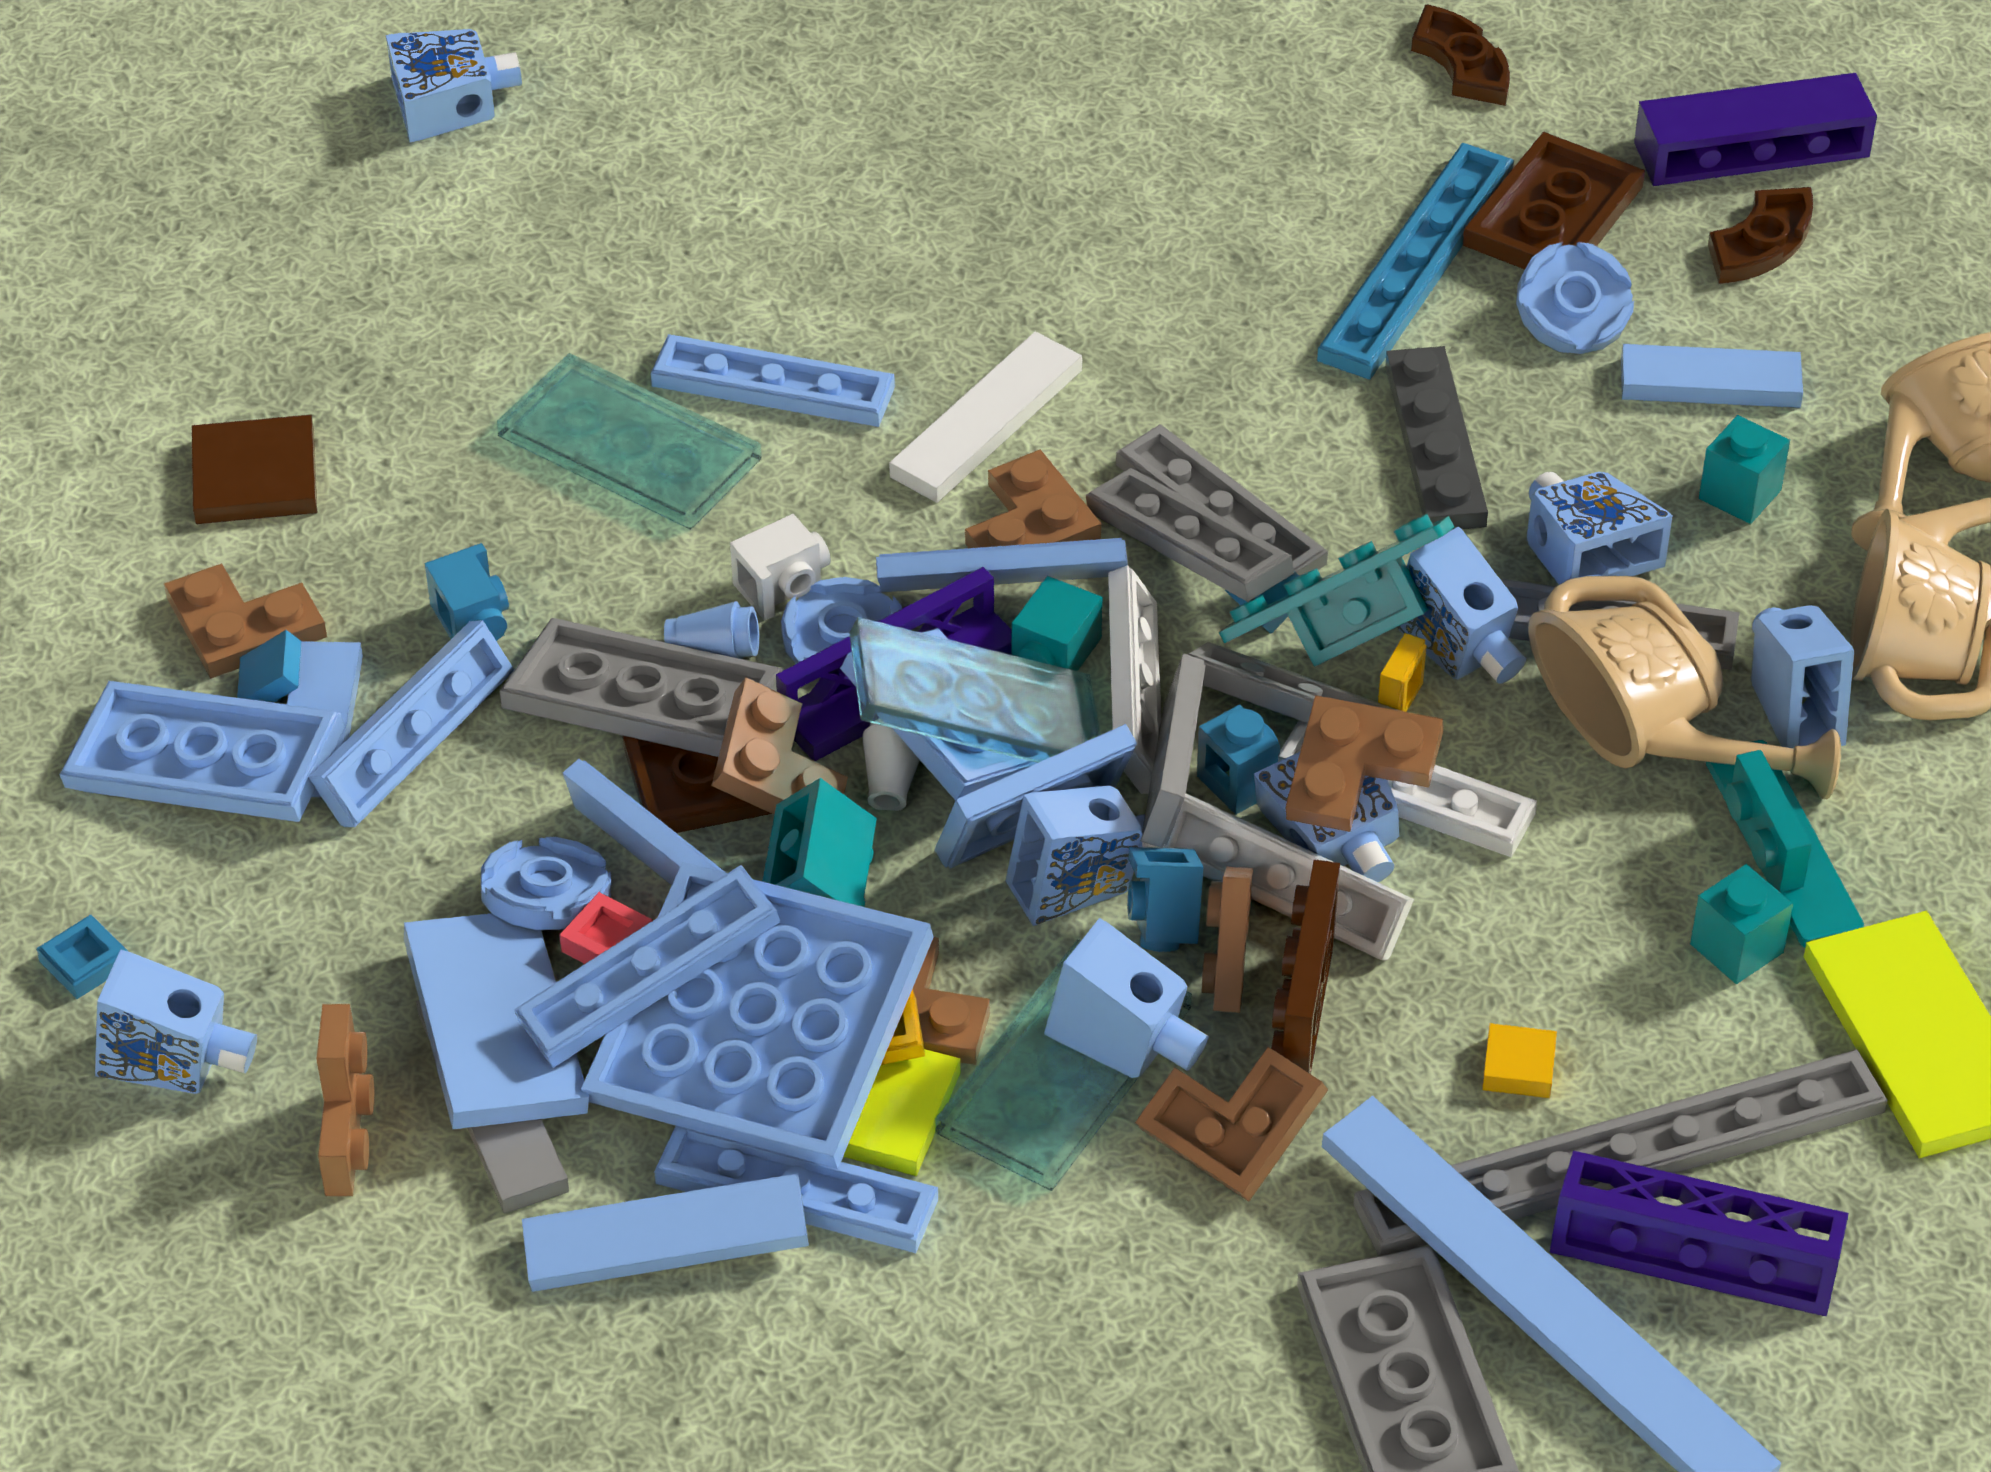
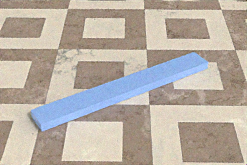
(1541, 1296)

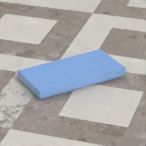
(202, 750)
(468, 984)

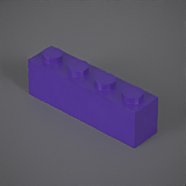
(1754, 129)

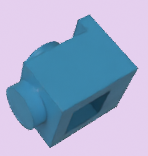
(465, 591)
(1236, 743)
(1166, 897)

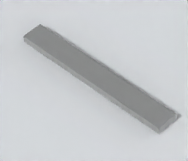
(1660, 1138)

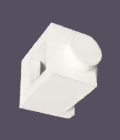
(777, 563)

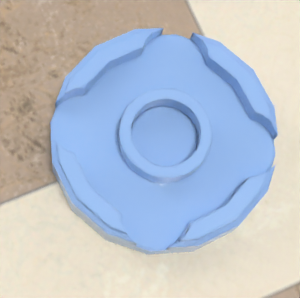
(1575, 298)
(805, 619)
(542, 883)

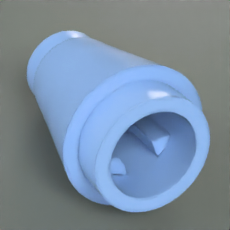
(718, 630)

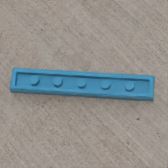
(1413, 263)

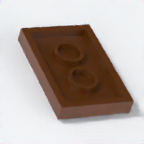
(1553, 198)
(1308, 962)

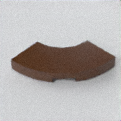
(1469, 58)
(1765, 237)

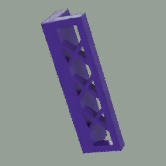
(831, 709)
(1696, 1239)

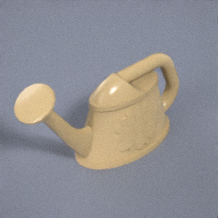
(1938, 398)
(1924, 612)
(1642, 675)

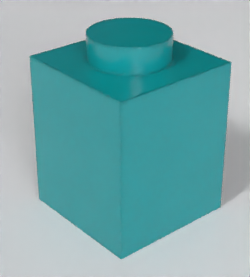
(1744, 469)
(1058, 625)
(1741, 923)

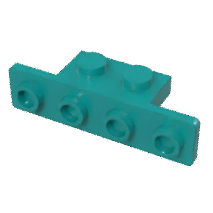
(1351, 604)
(1786, 846)

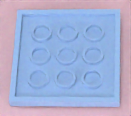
(775, 1035)

